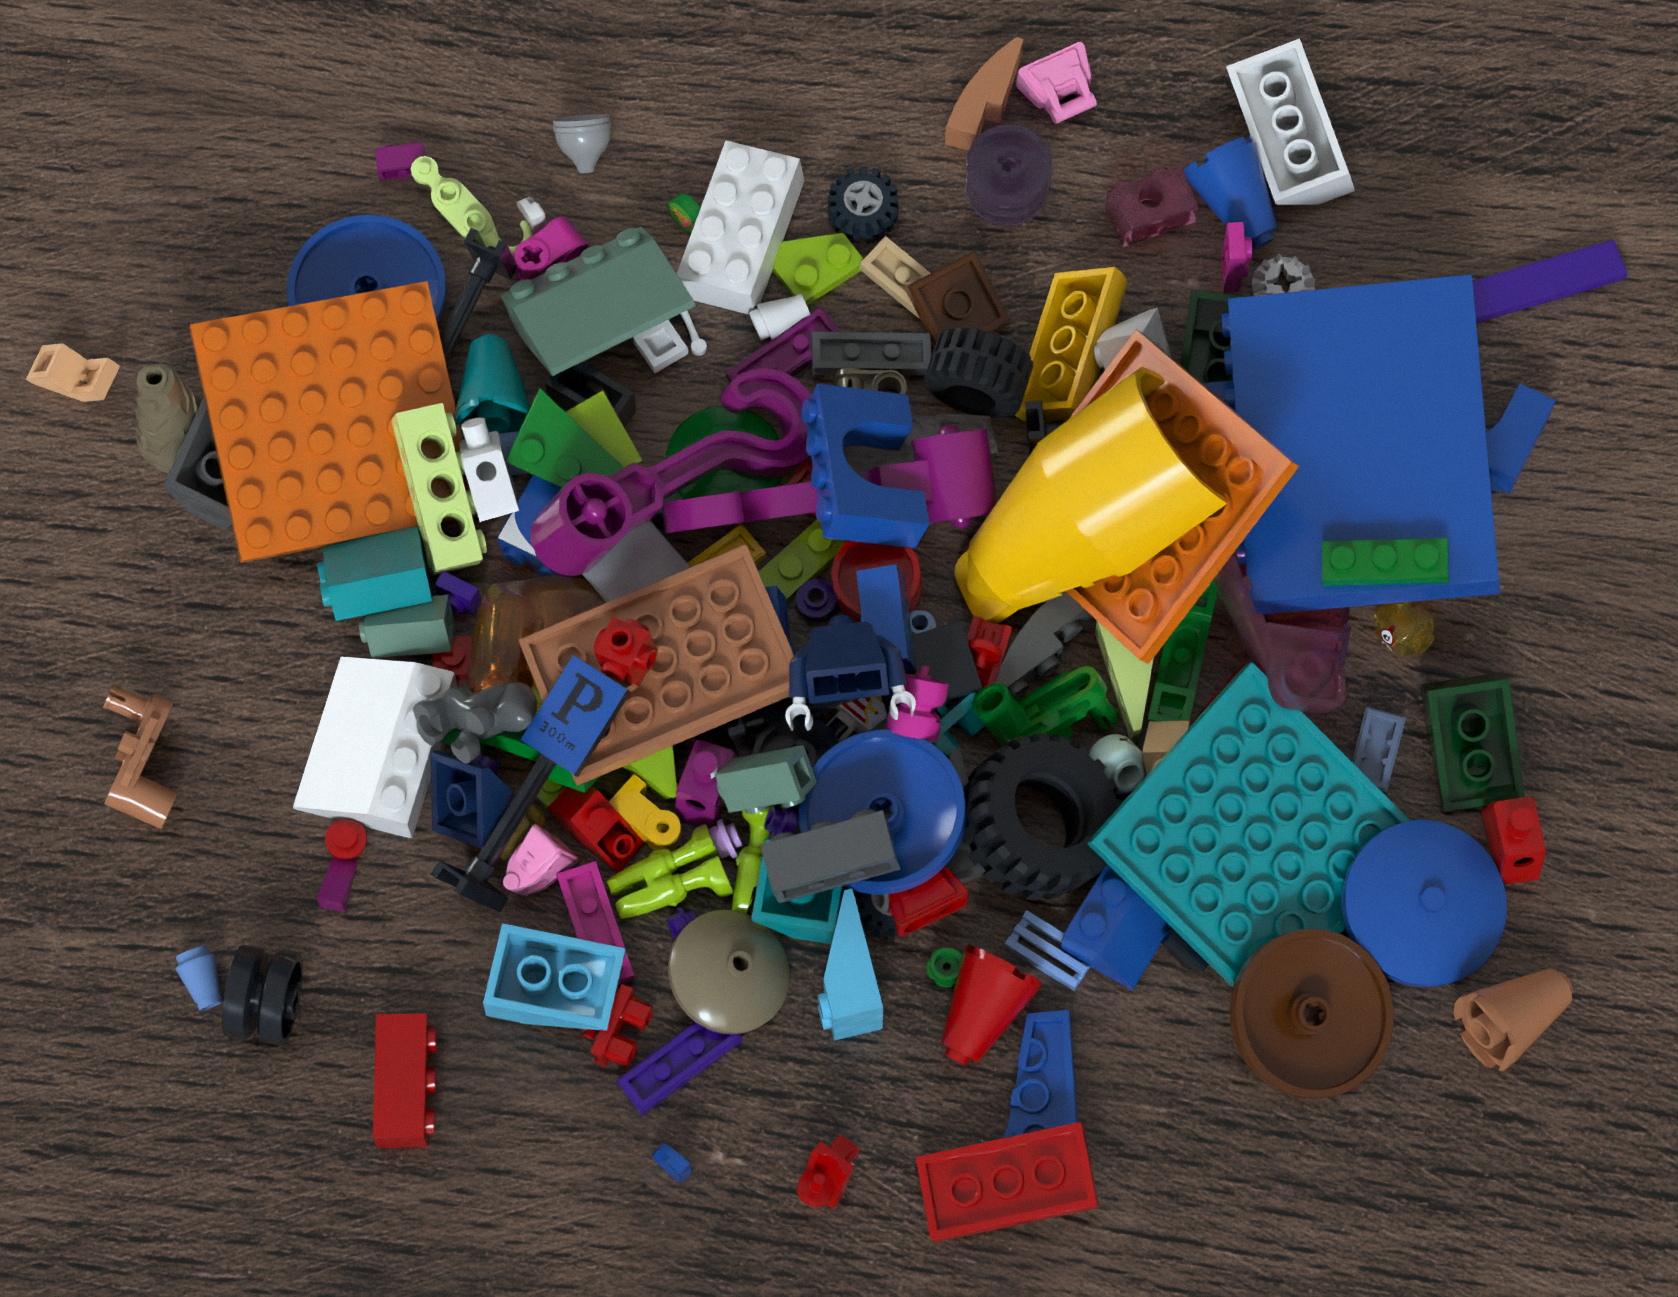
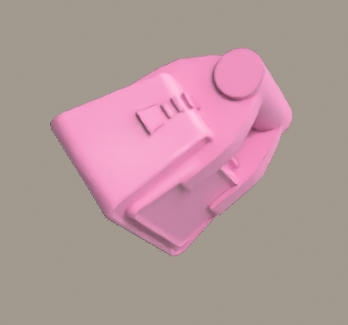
(1057, 78)
(537, 862)

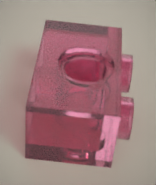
(1138, 222)

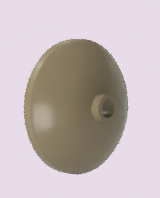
(711, 986)

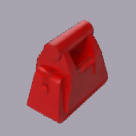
(927, 902)

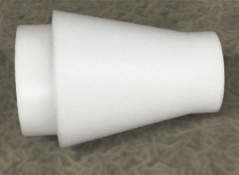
(778, 315)

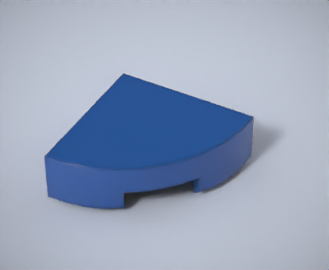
(672, 1162)

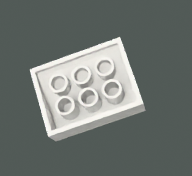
(368, 748)

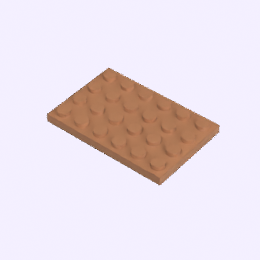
(713, 661)

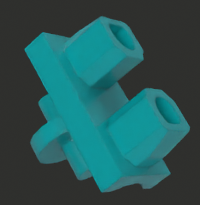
(958, 712)

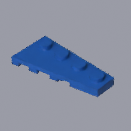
(1045, 1075)

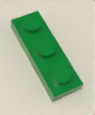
(1385, 561)

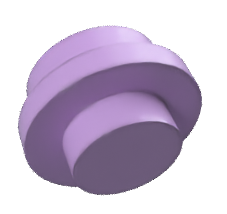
(726, 839)

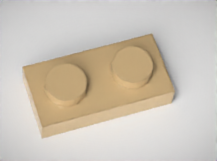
(893, 270)

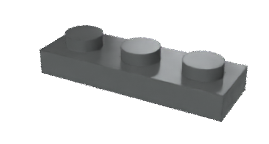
(870, 351)

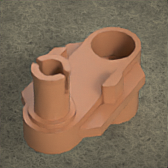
(130, 790)

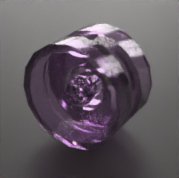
(1008, 175)

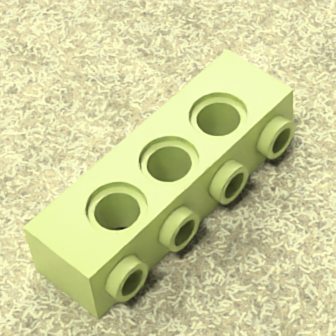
(441, 551)

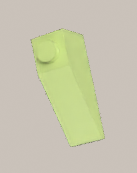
(1128, 679)

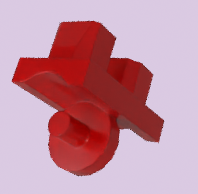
(988, 647)
(610, 1044)
(827, 1173)

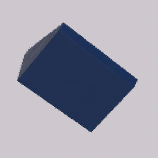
(466, 799)

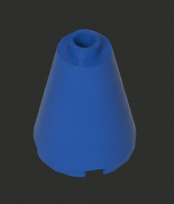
(1236, 188)

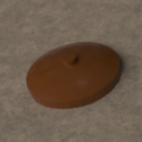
(1311, 1013)

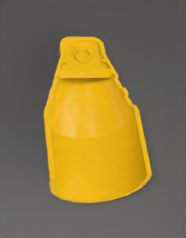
(1085, 506)

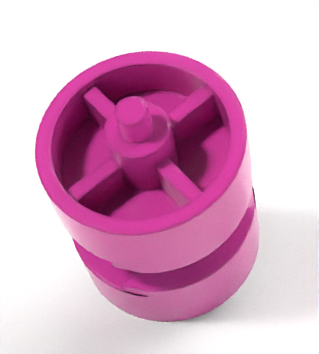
(928, 695)

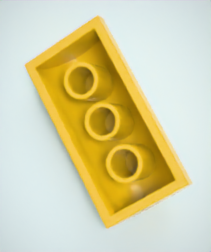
(1063, 348)

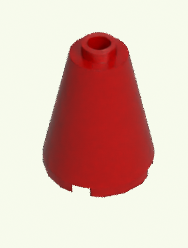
(984, 1003)

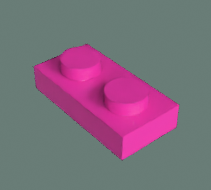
(1235, 256)

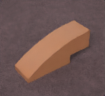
(984, 96)

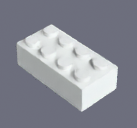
(740, 227)

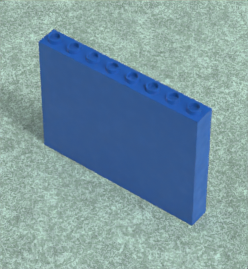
(1387, 429)

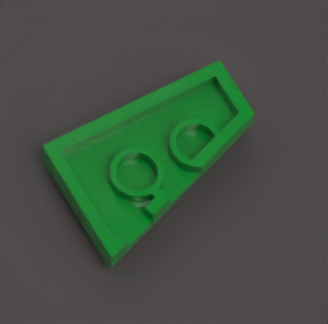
(556, 446)

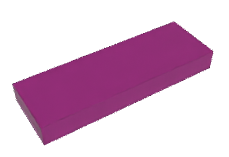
(789, 350)

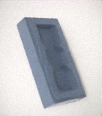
(1378, 746)

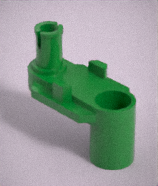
(1046, 709)

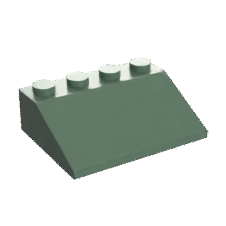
(596, 300)

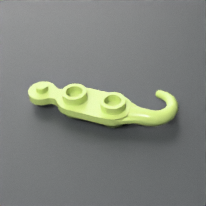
(458, 204)

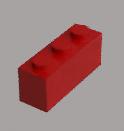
(403, 1080)

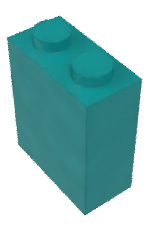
(374, 574)

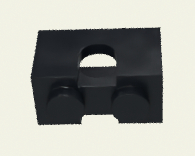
(575, 386)

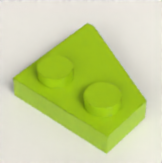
(816, 265)

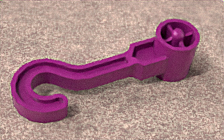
(948, 467)
(600, 510)

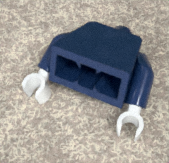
(845, 664)

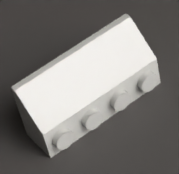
(1290, 126)

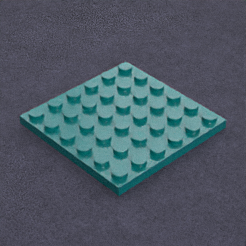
(1245, 827)

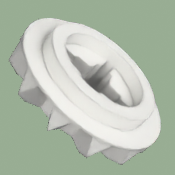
(1270, 270)

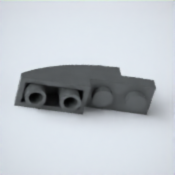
(1038, 643)

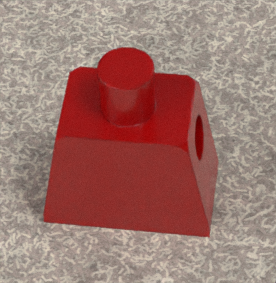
(1515, 834)

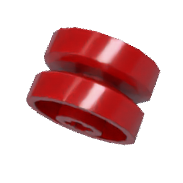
(862, 556)

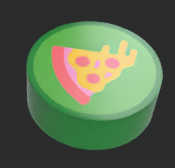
(684, 211)

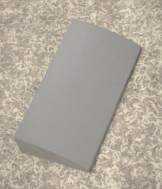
(635, 562)

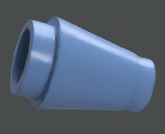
(200, 976)

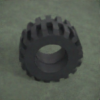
(978, 372)

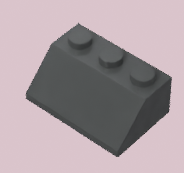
(196, 473)

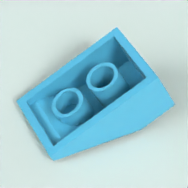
(552, 979)
(851, 993)

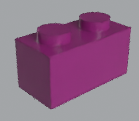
(396, 161)

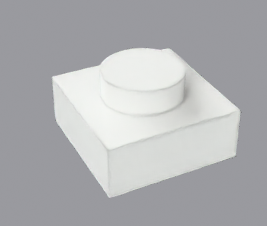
(660, 346)

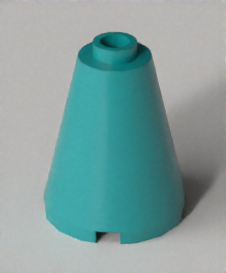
(492, 387)

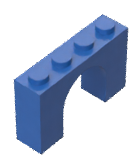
(1515, 436)
(847, 502)
(882, 604)

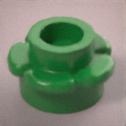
(935, 966)

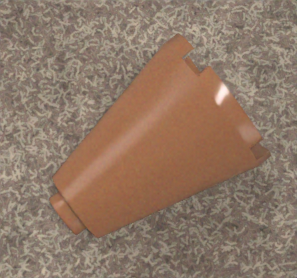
(1511, 1015)

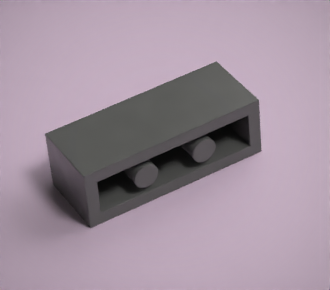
(830, 855)

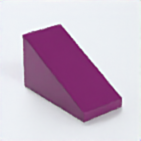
(337, 885)

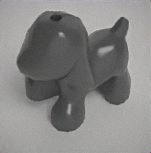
(476, 715)

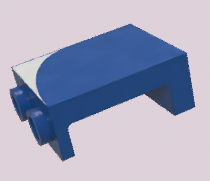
(515, 535)

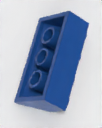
(1115, 930)

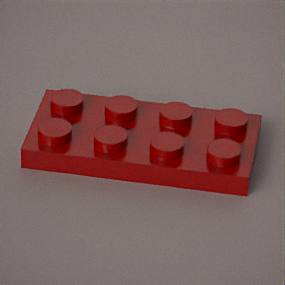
(1007, 1182)

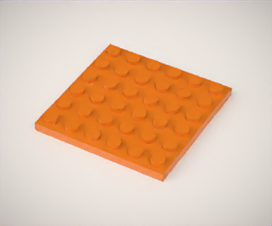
(307, 412)
(1225, 455)

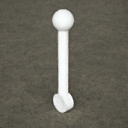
(698, 345)

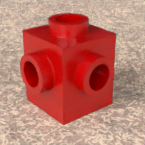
(625, 650)

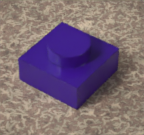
(461, 594)

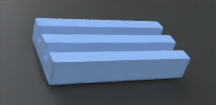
(1040, 963)

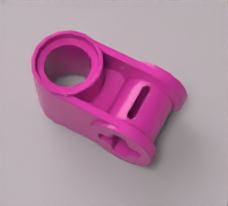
(551, 245)

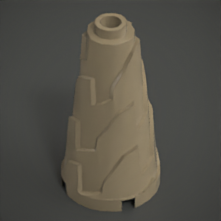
(162, 414)

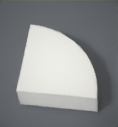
(532, 214)

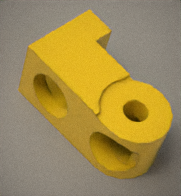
(654, 826)

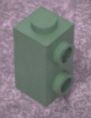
(410, 629)
(766, 780)

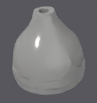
(583, 138)

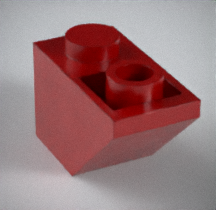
(596, 826)

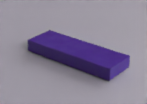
(674, 1065)

